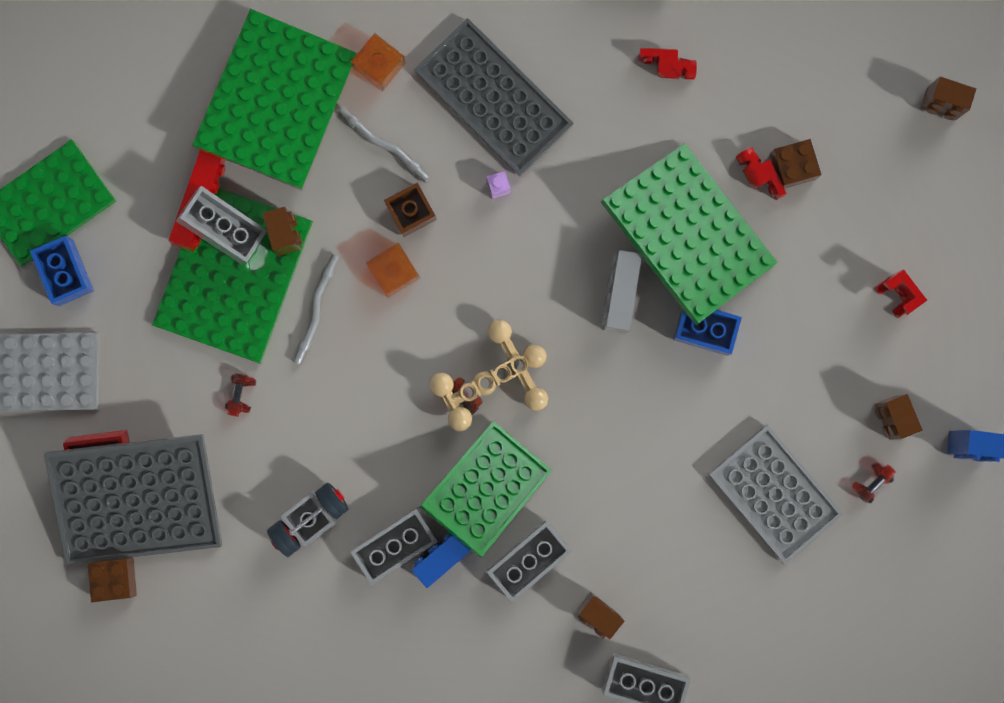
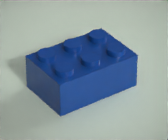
(62, 271)
(713, 333)
(976, 445)
(440, 560)

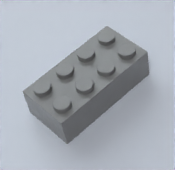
(221, 225)
(622, 292)
(394, 546)
(528, 561)
(643, 683)

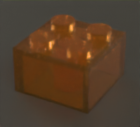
(378, 62)
(393, 270)

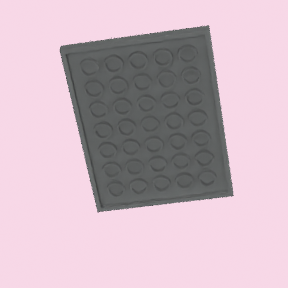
(133, 499)

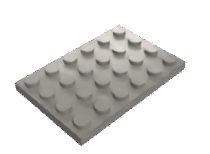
(49, 371)
(776, 494)

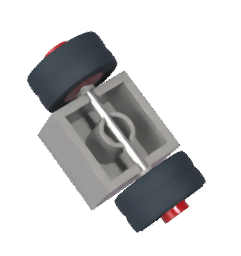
(308, 519)

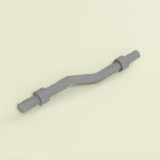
(356, 123)
(305, 345)

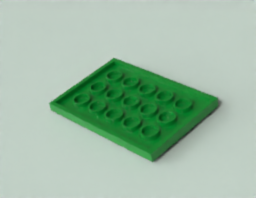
(50, 201)
(486, 489)

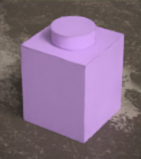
(498, 185)

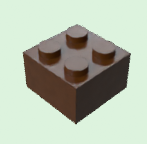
(948, 98)
(796, 163)
(410, 209)
(282, 231)
(898, 417)
(112, 579)
(600, 616)

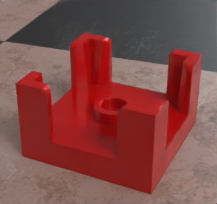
(907, 291)

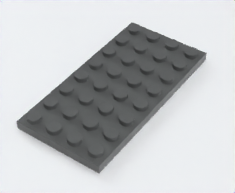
(493, 97)

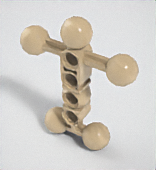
(533, 356)

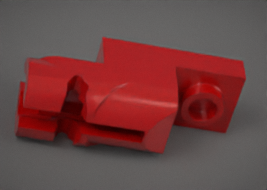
(668, 64)
(760, 174)

